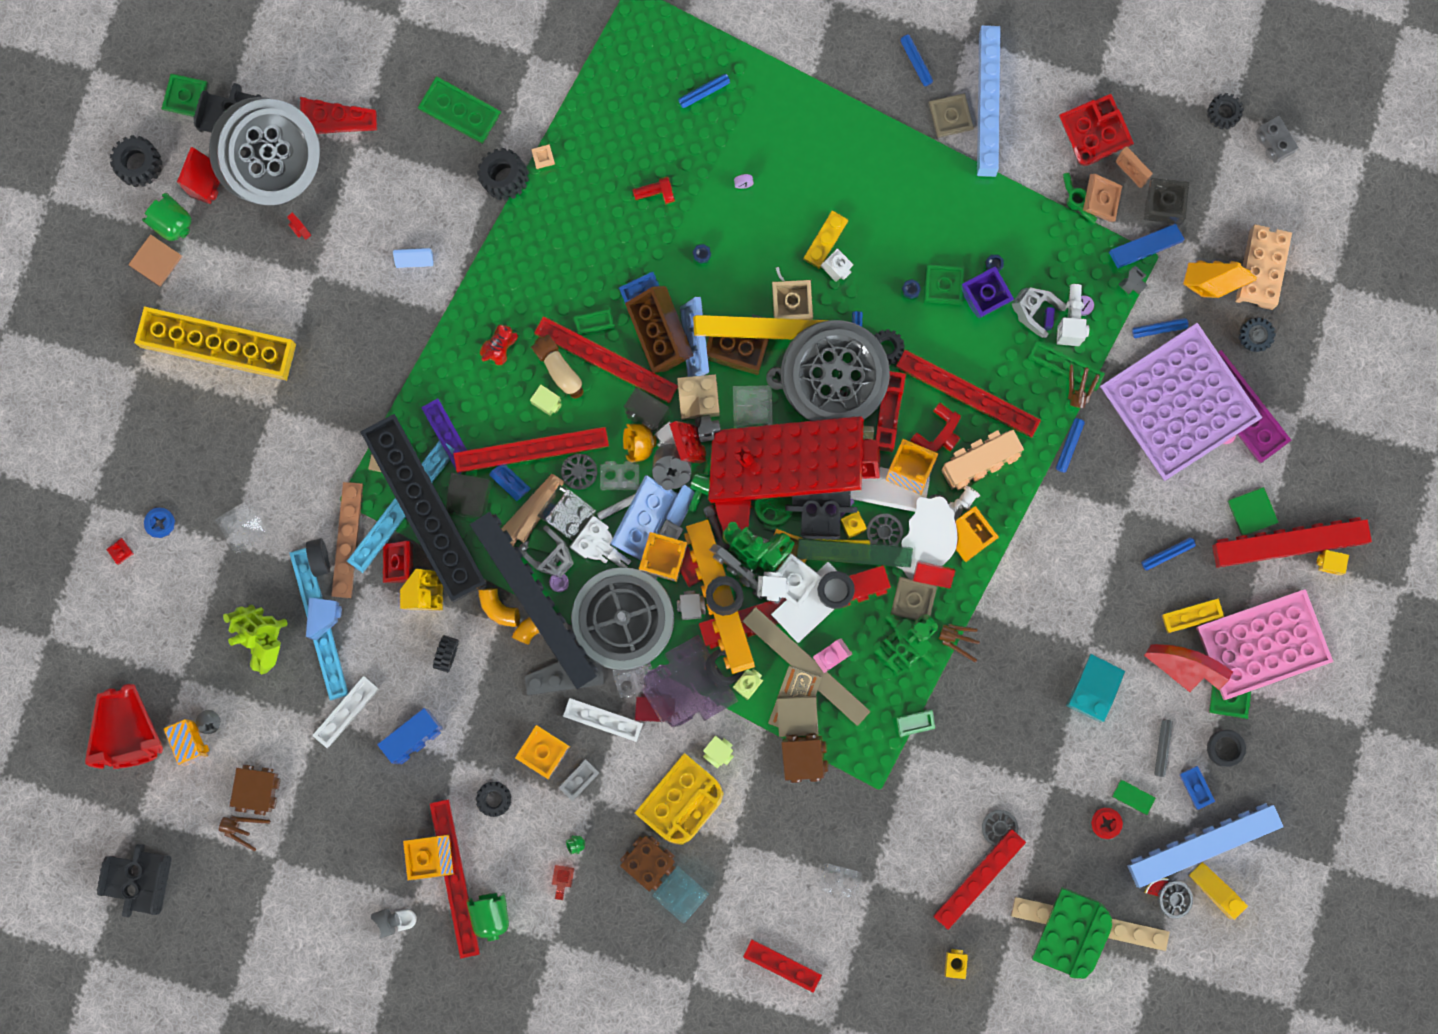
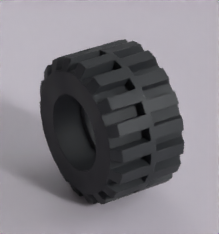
(125, 151)
(493, 165)

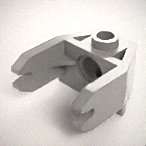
(1027, 304)
(549, 565)

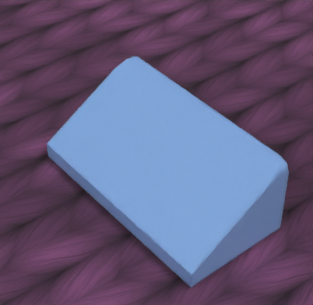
(413, 257)
(680, 506)

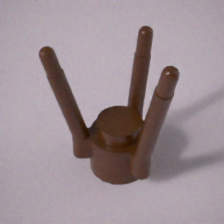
(1079, 397)
(949, 634)
(230, 826)

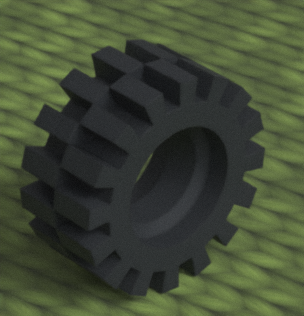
(1227, 100)
(895, 340)
(445, 653)
(482, 795)

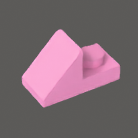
(832, 655)

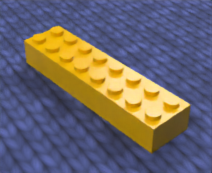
(215, 343)

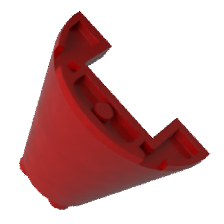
(121, 731)

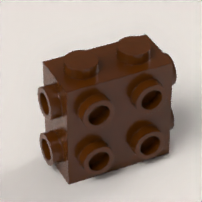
(804, 757)
(254, 790)
(648, 862)

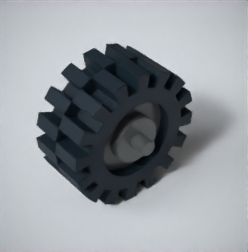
(1257, 334)

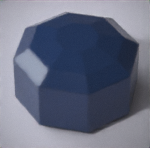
(702, 253)
(994, 260)
(911, 289)

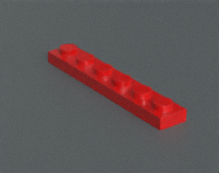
(979, 879)

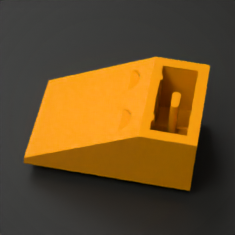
(1216, 278)

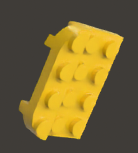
(681, 801)

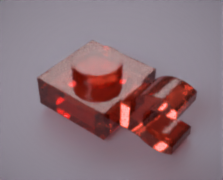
(562, 878)

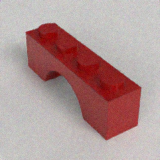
(889, 412)

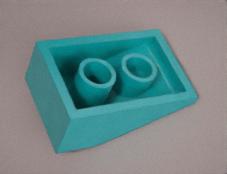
(1096, 688)

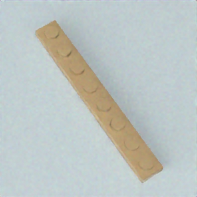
(1120, 930)

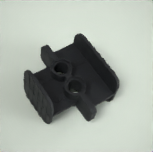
(211, 107)
(821, 524)
(149, 883)

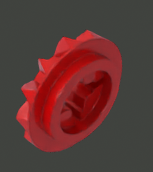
(1115, 826)

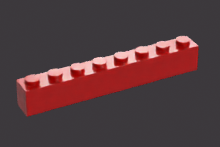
(1291, 543)

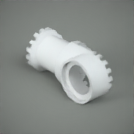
(964, 501)

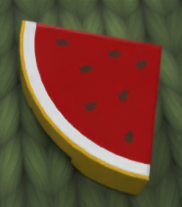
(1154, 887)

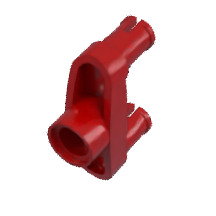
(946, 437)

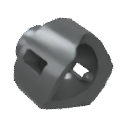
(1134, 281)
(706, 428)
(386, 922)

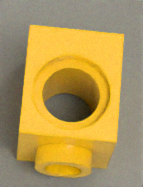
(853, 525)
(1332, 562)
(959, 972)

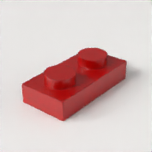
(297, 227)

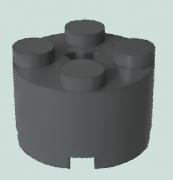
(669, 469)

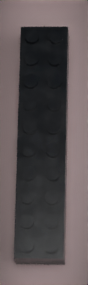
(423, 508)
(533, 600)

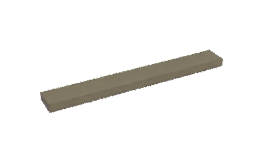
(801, 660)

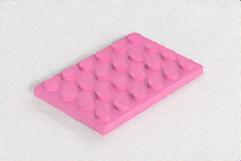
(1266, 643)

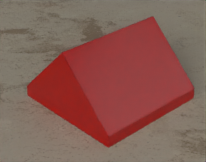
(397, 562)

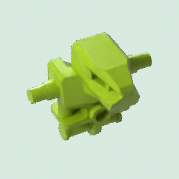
(256, 633)

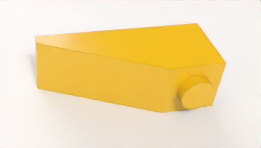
(1218, 891)

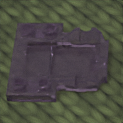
(684, 686)

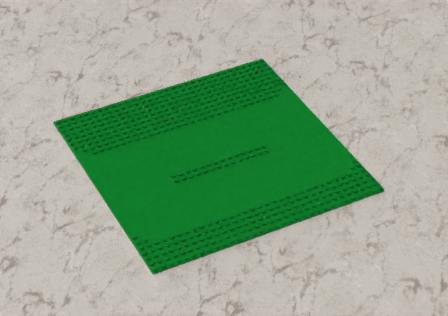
(810, 153)

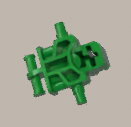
(753, 552)
(908, 642)

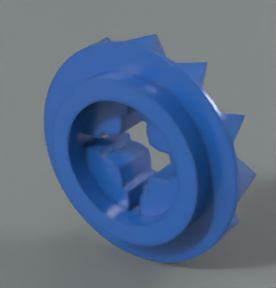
(150, 522)

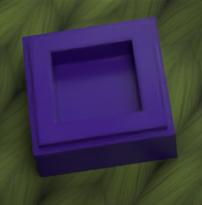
(1048, 318)

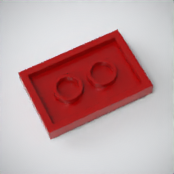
(688, 442)

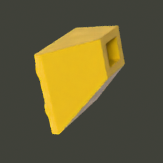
(422, 591)

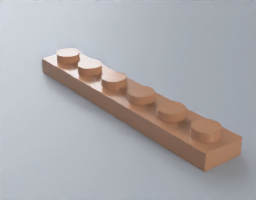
(347, 539)

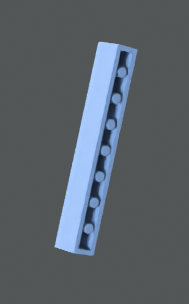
(988, 101)
(1204, 846)

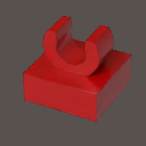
(120, 551)

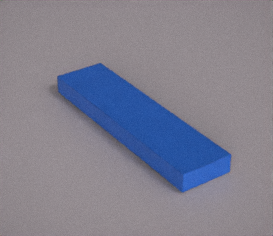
(1146, 246)

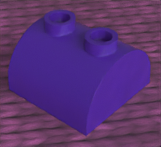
(986, 292)

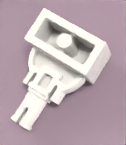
(1073, 329)
(595, 541)

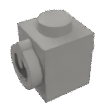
(691, 605)

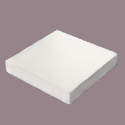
(800, 579)

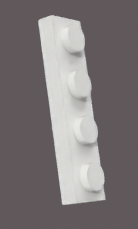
(345, 712)
(603, 720)

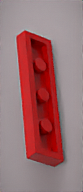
(782, 965)

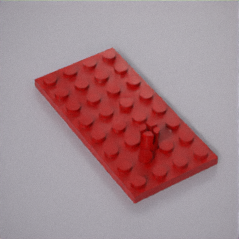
(787, 460)

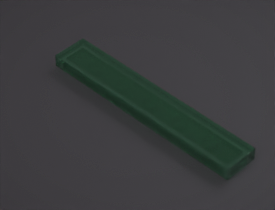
(854, 552)

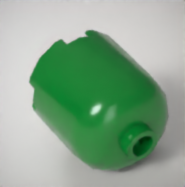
(168, 218)
(489, 915)

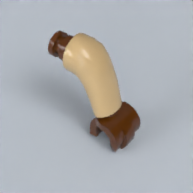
(559, 370)

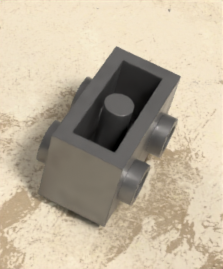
(1276, 139)

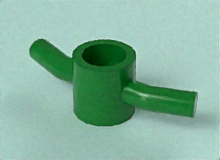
(1077, 192)
(701, 485)

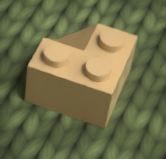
(792, 300)
(698, 396)

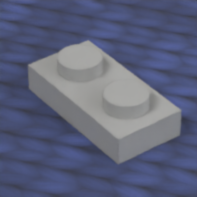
(579, 780)

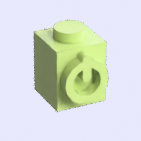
(748, 683)
(718, 752)

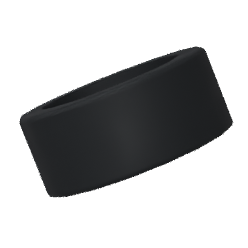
(318, 557)
(850, 588)
(727, 610)
(713, 673)
(1240, 744)

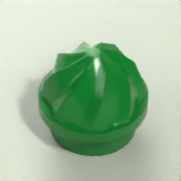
(575, 844)

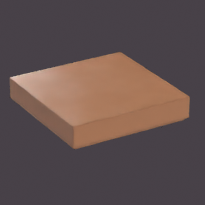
(1133, 167)
(1102, 197)
(155, 260)

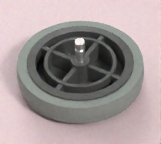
(622, 618)

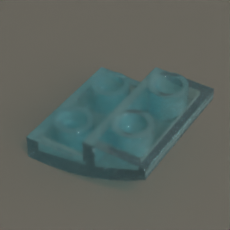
(680, 895)

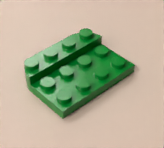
(1074, 934)

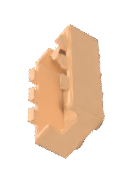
(1266, 259)
(982, 459)

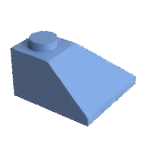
(321, 617)

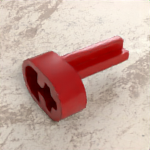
(662, 186)

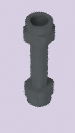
(711, 513)

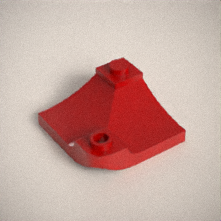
(1096, 129)

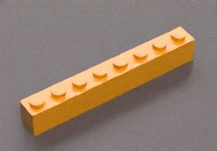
(729, 626)

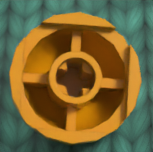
(638, 441)

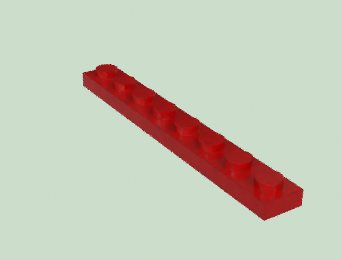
(607, 360)
(968, 393)
(531, 449)
(455, 883)

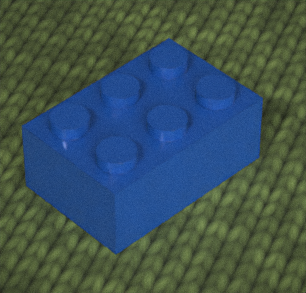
(410, 737)

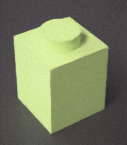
(546, 400)

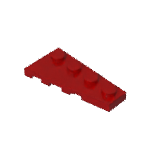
(337, 118)

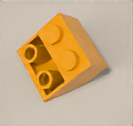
(973, 534)

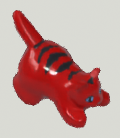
(497, 346)

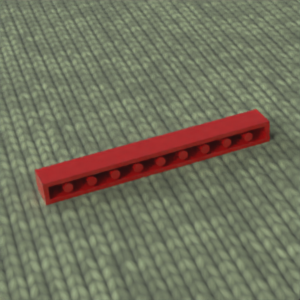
(865, 584)

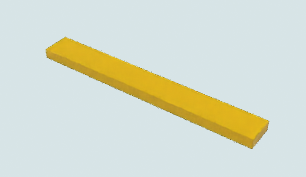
(749, 327)

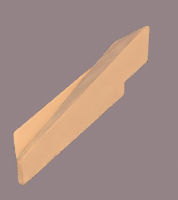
(526, 517)

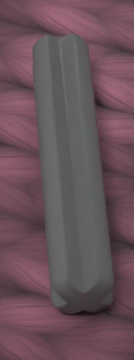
(1163, 748)

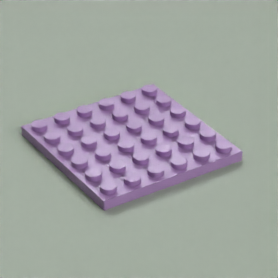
(1180, 402)

